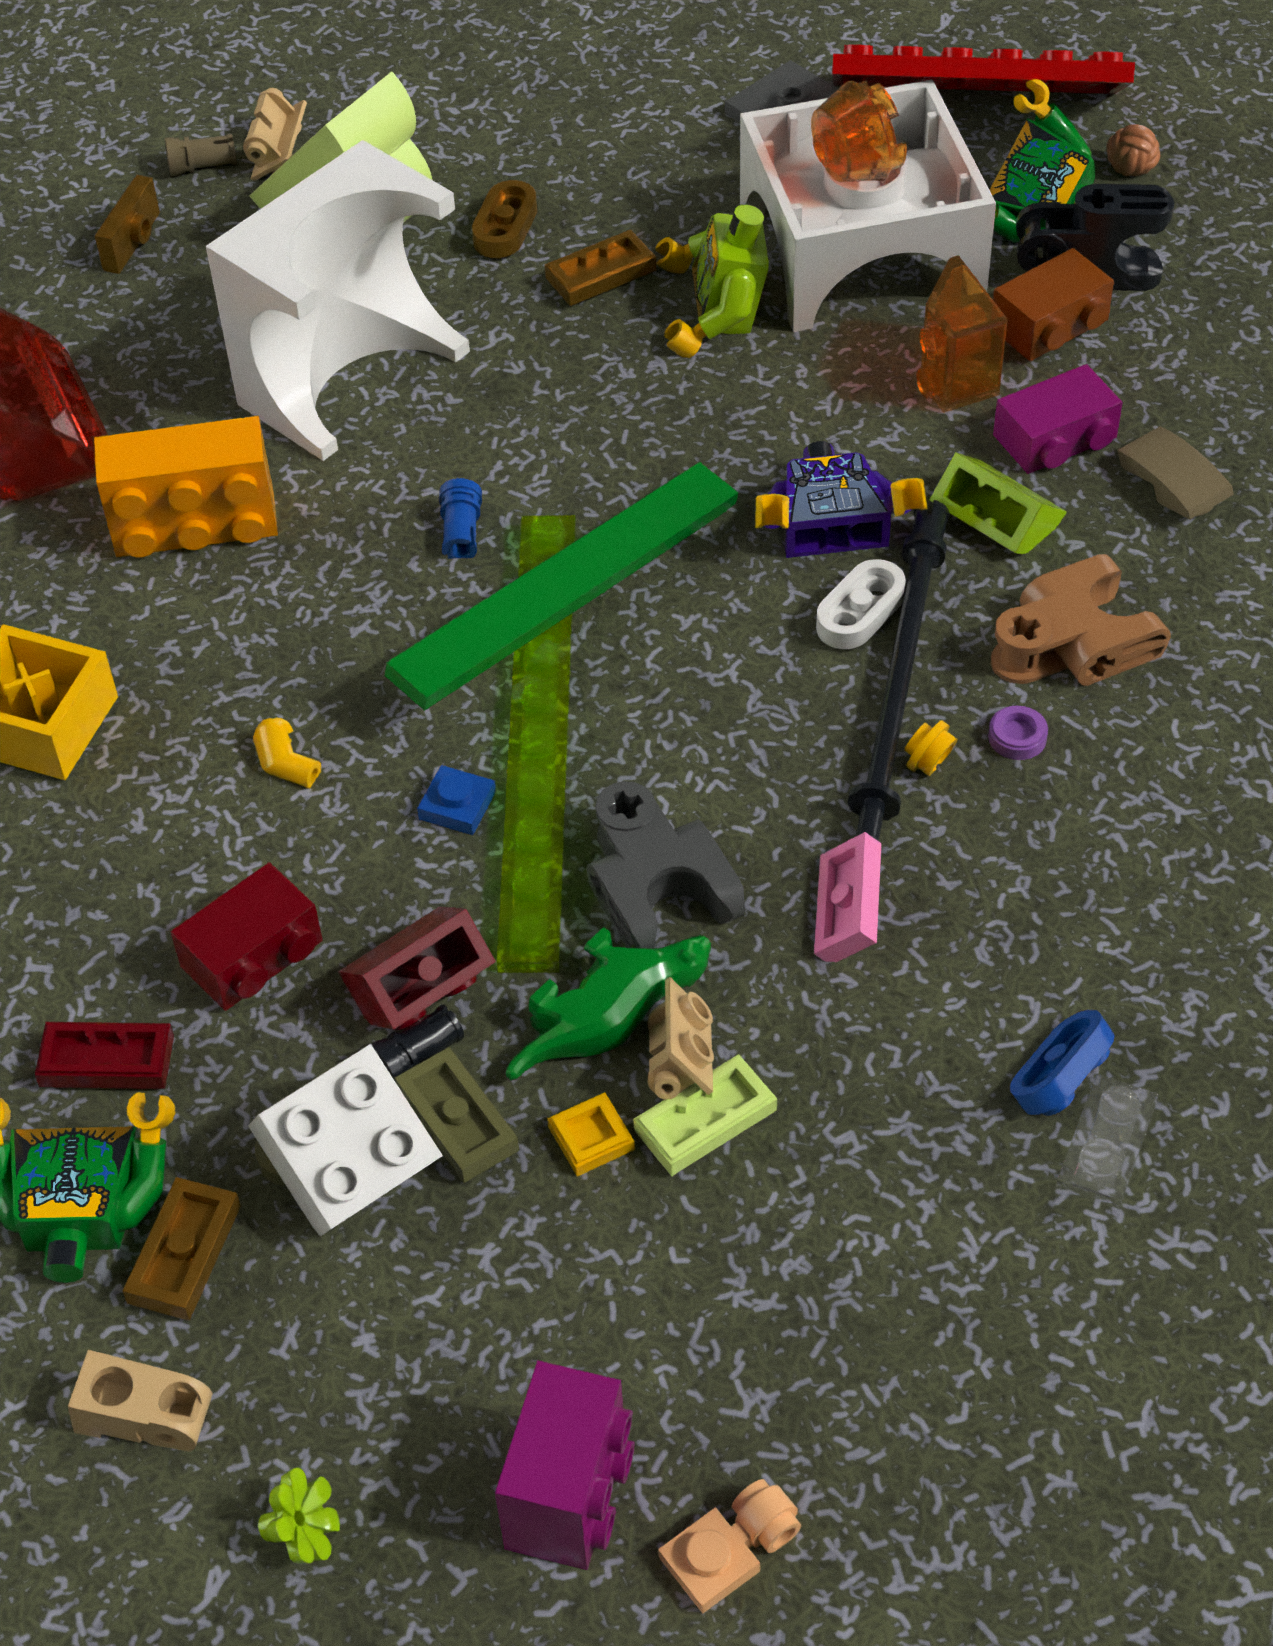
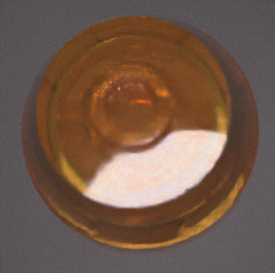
(856, 134)

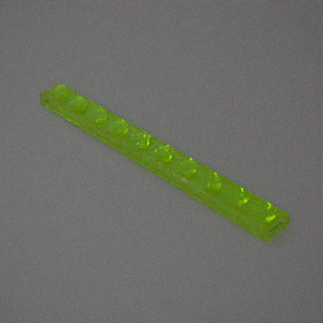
(536, 776)

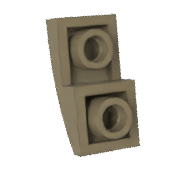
(1178, 471)

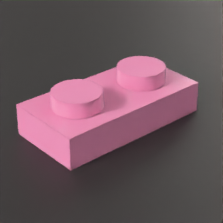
(848, 898)

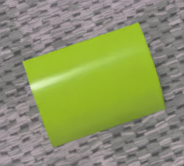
(996, 504)

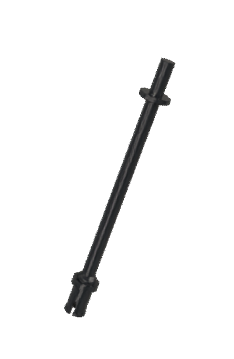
(923, 552)

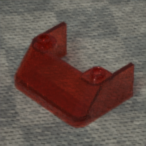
(43, 414)

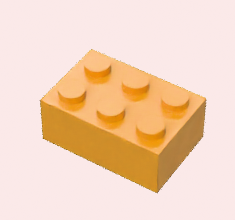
(185, 486)

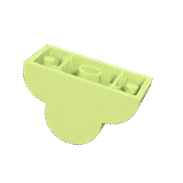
(379, 117)

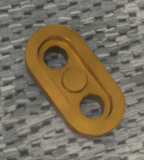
(498, 227)

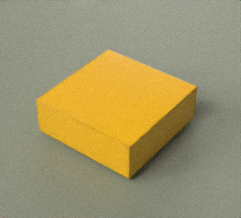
(591, 1134)

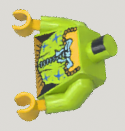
(726, 274)

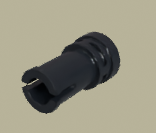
(420, 1041)

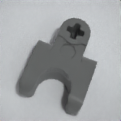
(654, 861)

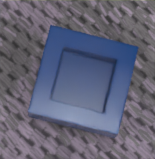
(456, 800)

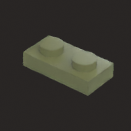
(457, 1115)

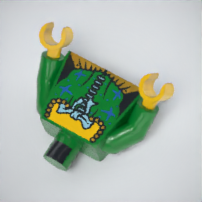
(1043, 164)
(81, 1185)

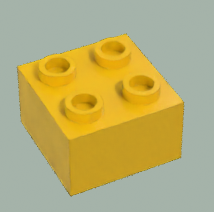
(50, 700)

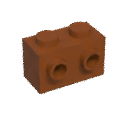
(1054, 303)

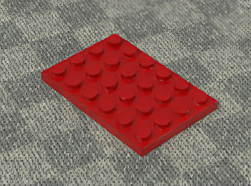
(1001, 71)

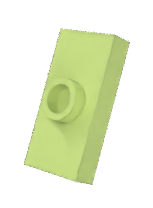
(698, 1123)

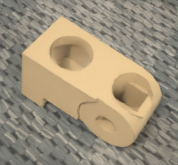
(138, 1402)

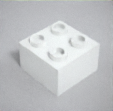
(344, 1139)

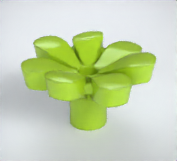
(300, 1517)

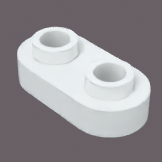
(856, 606)

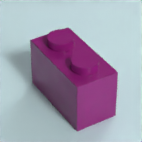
(1057, 419)

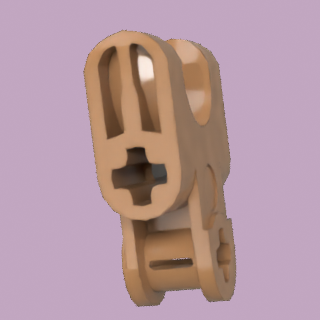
(1066, 629)

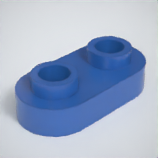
(1062, 1063)

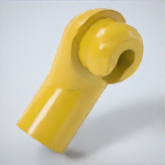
(277, 755)

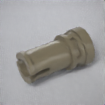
(199, 153)

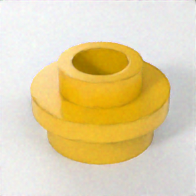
(929, 747)

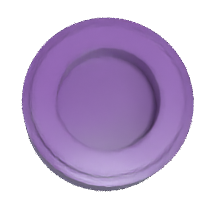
(1018, 732)

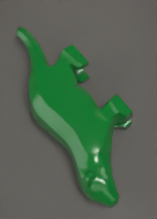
(609, 999)

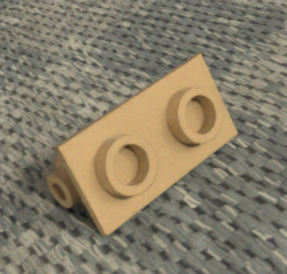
(272, 132)
(680, 1043)

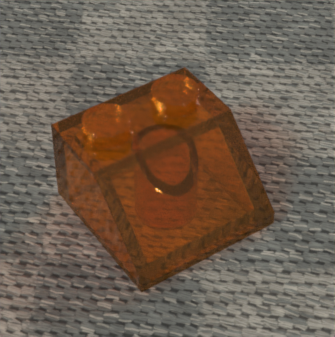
(961, 341)

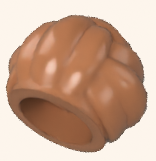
(1133, 150)

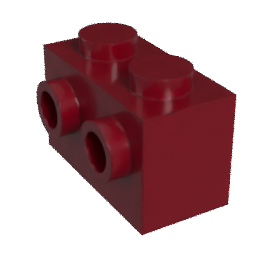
(247, 936)
(417, 968)

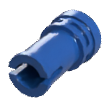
(460, 509)

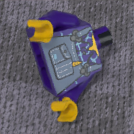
(835, 503)

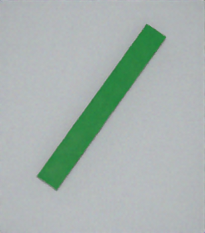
(559, 586)

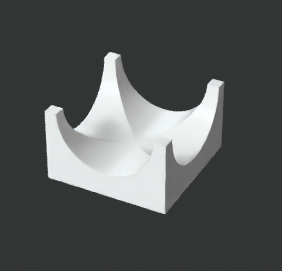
(833, 227)
(324, 284)

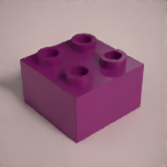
(564, 1466)

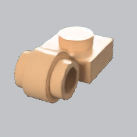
(715, 1558)

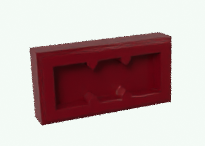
(104, 1055)

